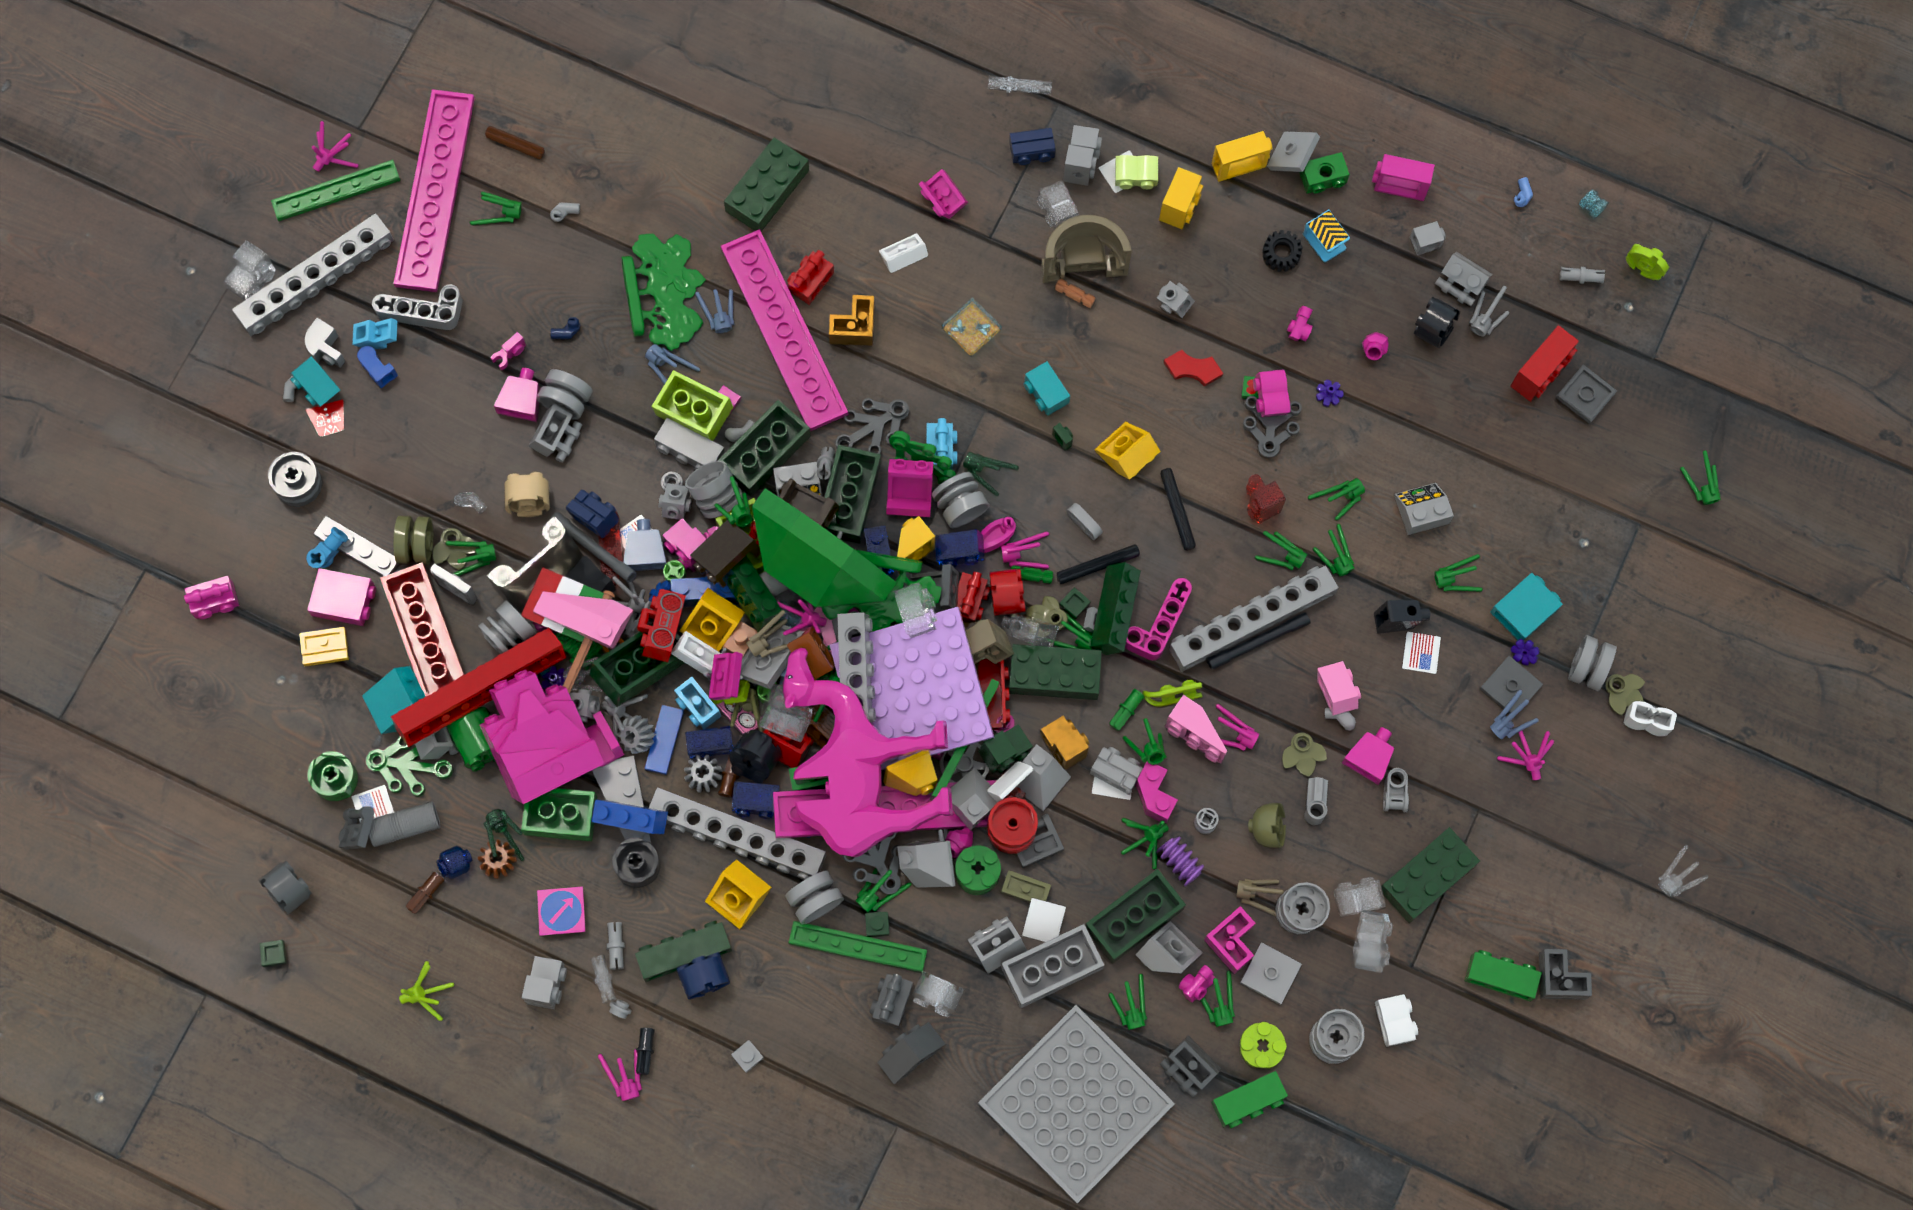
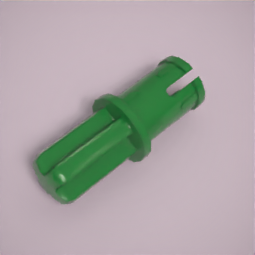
(1126, 709)

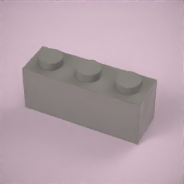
(686, 445)

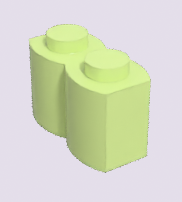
(1136, 171)

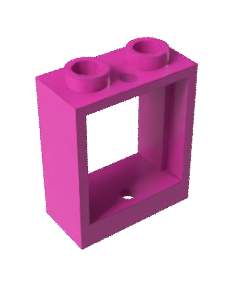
(1403, 177)

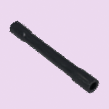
(1227, 655)

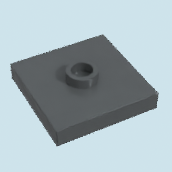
(1586, 394)
(1507, 681)

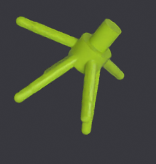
(417, 993)

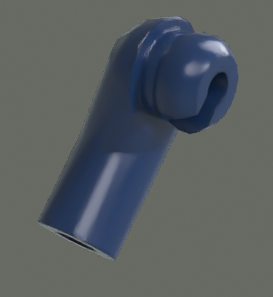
(568, 331)

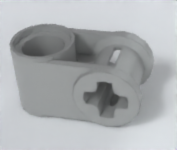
(1395, 795)

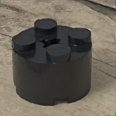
(1436, 323)
(754, 756)
(625, 857)

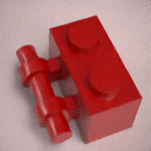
(810, 277)
(971, 592)
(792, 751)

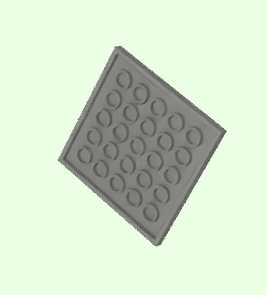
(1076, 1104)

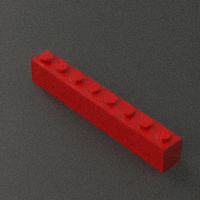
(473, 688)

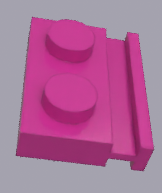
(725, 676)

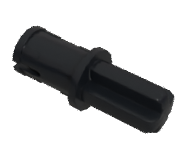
(644, 1050)

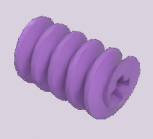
(1180, 860)

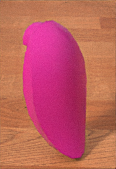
(998, 533)

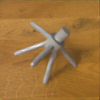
(635, 602)
(618, 712)

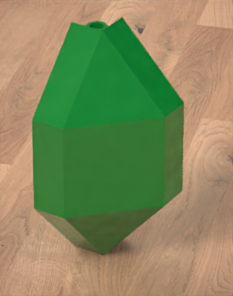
(813, 559)

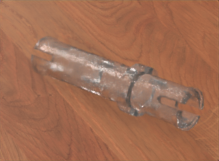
(1021, 85)

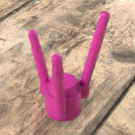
(1011, 551)
(1246, 735)
(627, 1088)

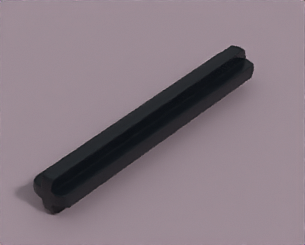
(1178, 509)
(1098, 564)

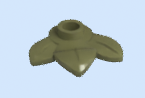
(449, 553)
(1047, 611)
(1627, 691)
(1305, 757)

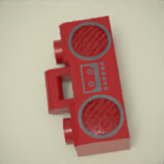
(666, 617)

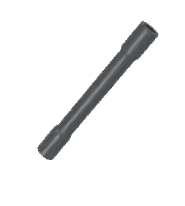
(618, 567)

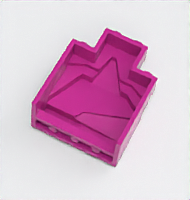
(537, 737)

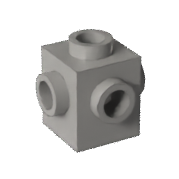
(1175, 299)
(675, 501)
(585, 703)

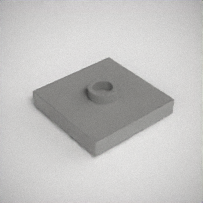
(1293, 151)
(453, 584)
(1270, 973)

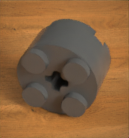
(285, 888)

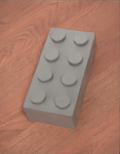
(1052, 966)

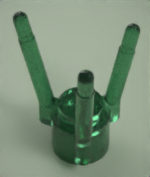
(976, 462)
(497, 821)

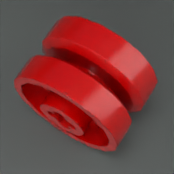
(1009, 838)

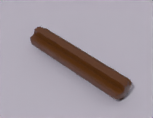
(514, 142)

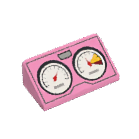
(745, 720)

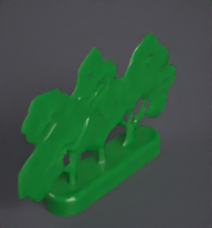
(668, 284)
(887, 612)

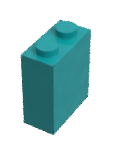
(1526, 607)
(392, 694)

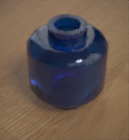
(454, 862)

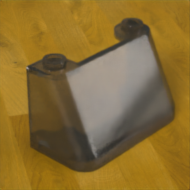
(558, 556)

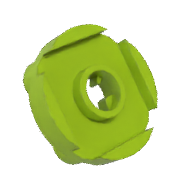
(1648, 261)
(1276, 1045)

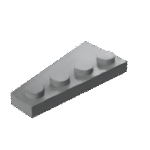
(621, 784)

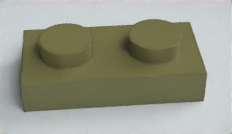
(1025, 887)

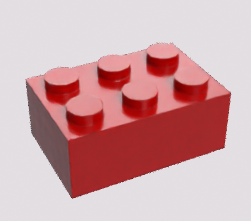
(1545, 364)

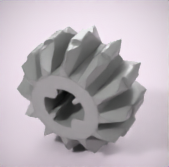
(636, 734)
(698, 767)

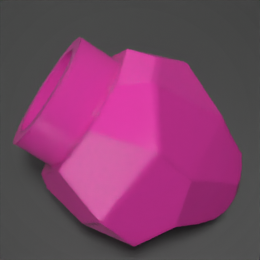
(1375, 345)
(959, 840)

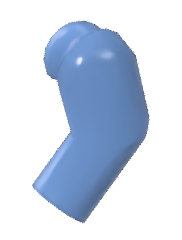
(1525, 194)

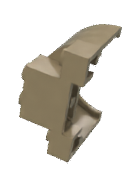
(1083, 248)

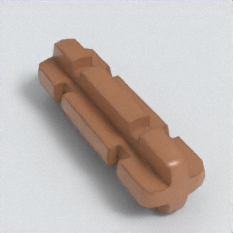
(1075, 293)

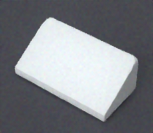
(904, 253)
(695, 653)
(1009, 781)

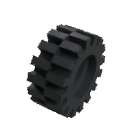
(1280, 262)

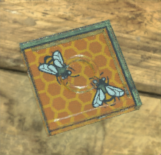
(971, 327)

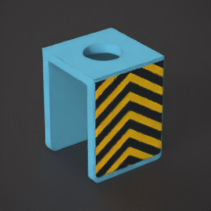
(1326, 236)

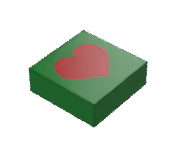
(1247, 389)

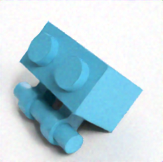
(943, 438)

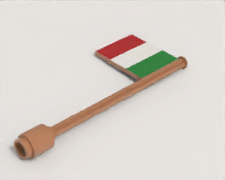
(555, 583)

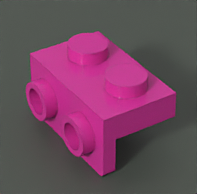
(943, 194)

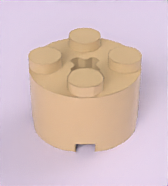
(527, 494)

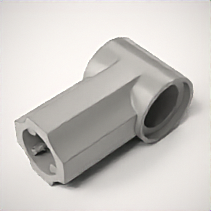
(1316, 799)

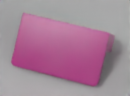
(604, 739)

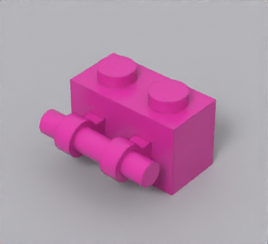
(211, 597)

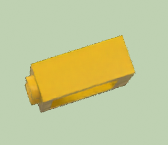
(1241, 156)

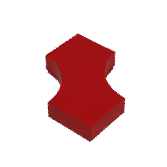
(1183, 365)

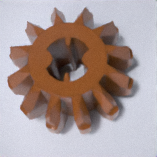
(497, 867)

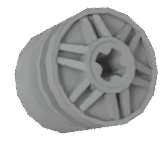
(710, 486)
(960, 500)
(507, 629)
(1315, 908)
(1348, 1032)

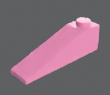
(591, 617)

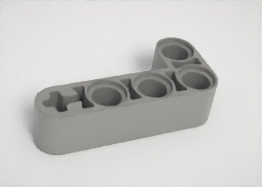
(417, 307)

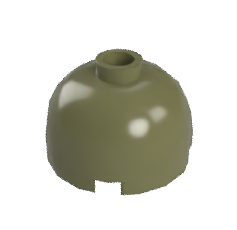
(1268, 825)

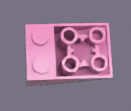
(1193, 725)

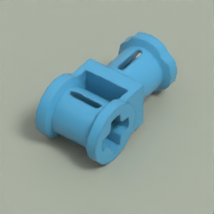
(327, 549)

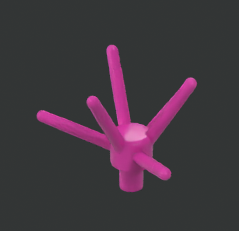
(326, 156)
(809, 617)
(1532, 762)

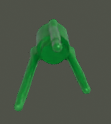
(510, 208)
(1350, 489)
(1710, 493)
(741, 512)
(484, 555)
(1294, 556)
(1343, 563)
(1446, 576)
(1084, 637)
(1153, 751)
(868, 898)
(1222, 1014)
(1134, 1017)

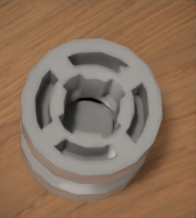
(1203, 823)

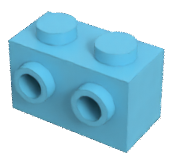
(697, 702)

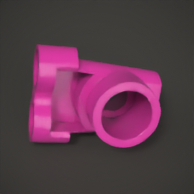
(1299, 328)
(1196, 987)

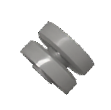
(564, 391)
(1594, 664)
(814, 897)

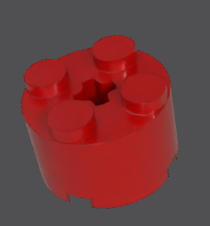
(1007, 592)

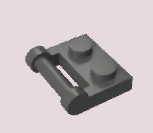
(356, 835)
(1043, 845)

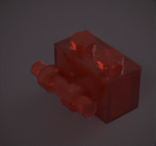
(1264, 500)

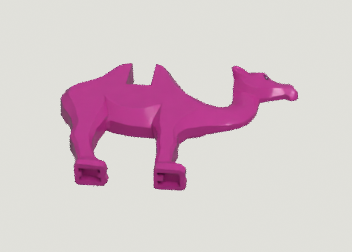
(853, 763)

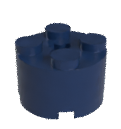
(703, 976)

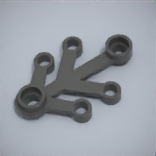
(875, 423)
(1271, 424)
(877, 860)

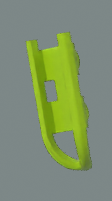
(1168, 693)

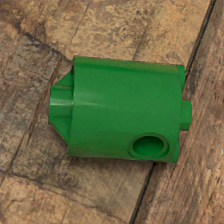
(470, 739)

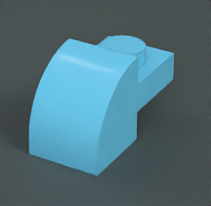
(375, 333)

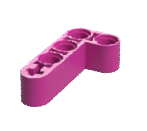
(1163, 618)

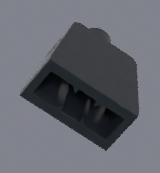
(1400, 615)

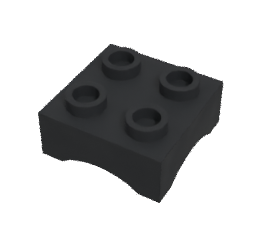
(589, 575)

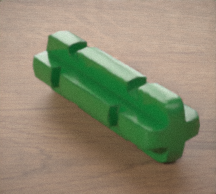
(1034, 574)

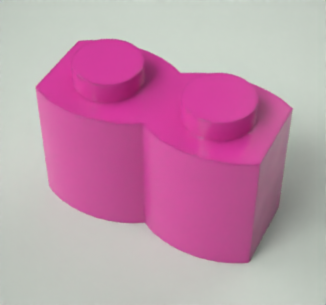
(1272, 393)

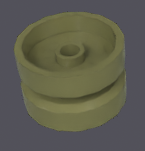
(413, 540)

